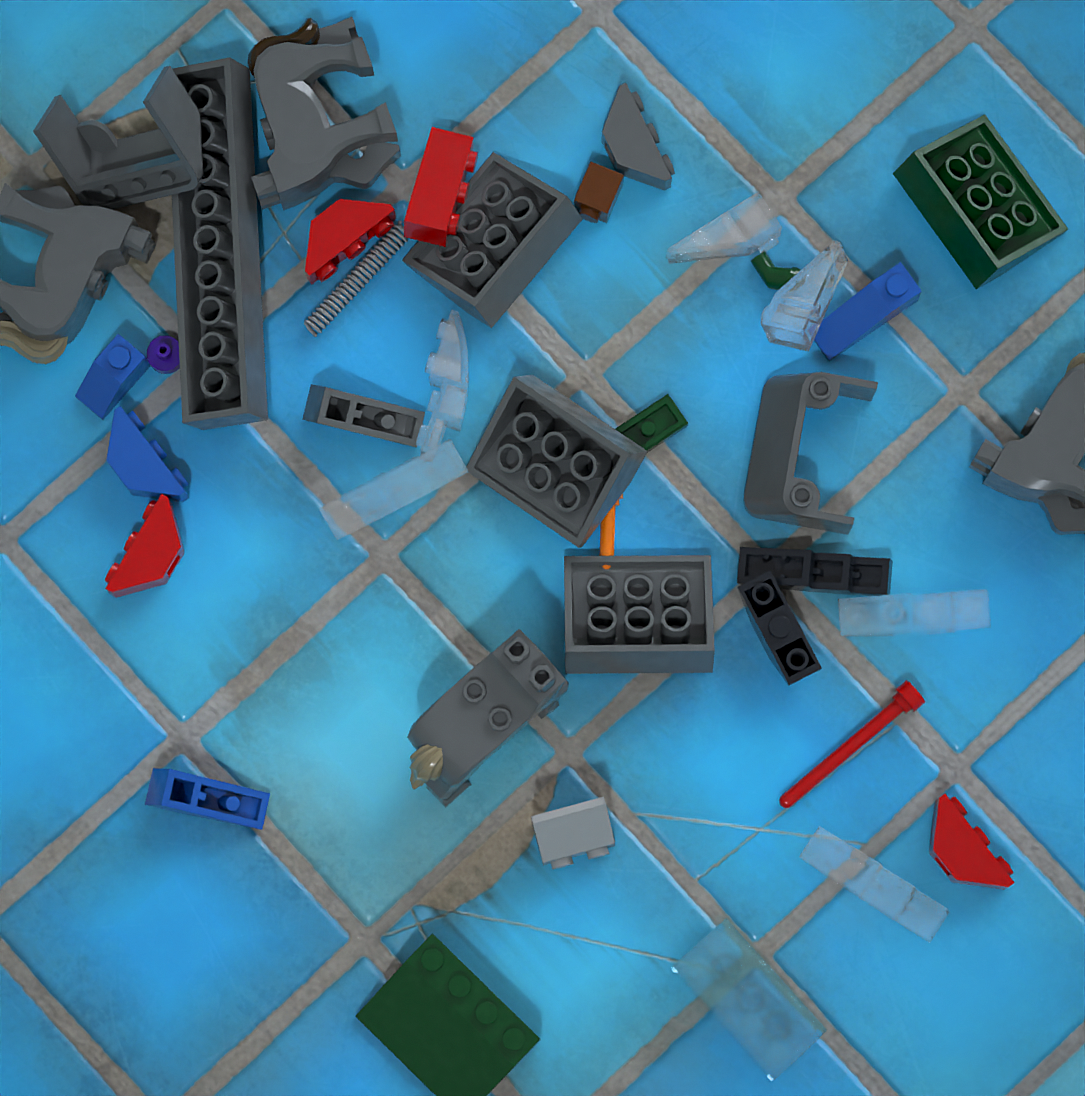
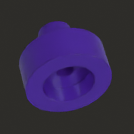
(167, 362)

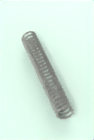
(338, 290)

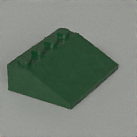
(979, 200)
(447, 1024)

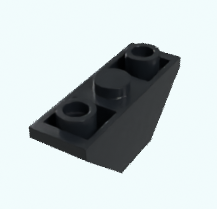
(778, 628)

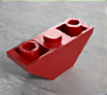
(342, 234)
(150, 552)
(963, 849)

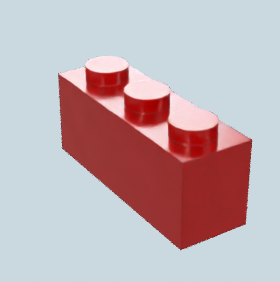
(440, 187)

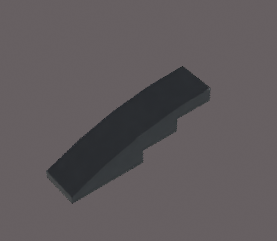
(817, 571)

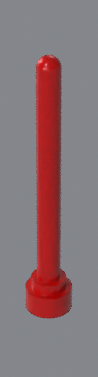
(904, 700)

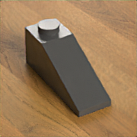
(363, 415)

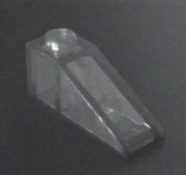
(733, 234)
(803, 301)

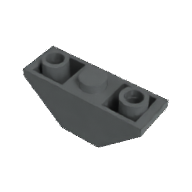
(633, 143)

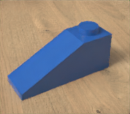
(867, 311)
(207, 798)

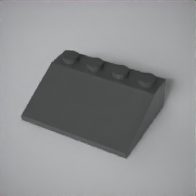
(501, 241)
(554, 459)
(638, 614)

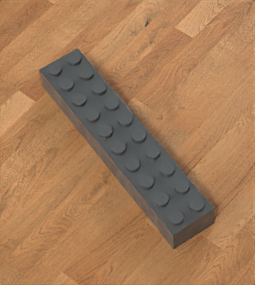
(220, 258)

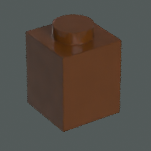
(598, 193)

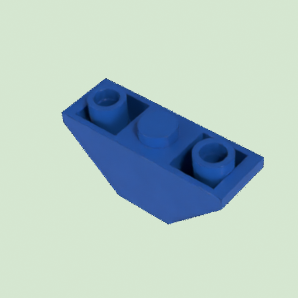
(140, 462)

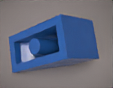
(112, 376)

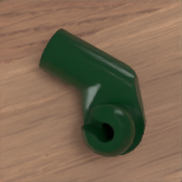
(772, 276)

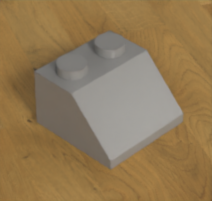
(573, 832)

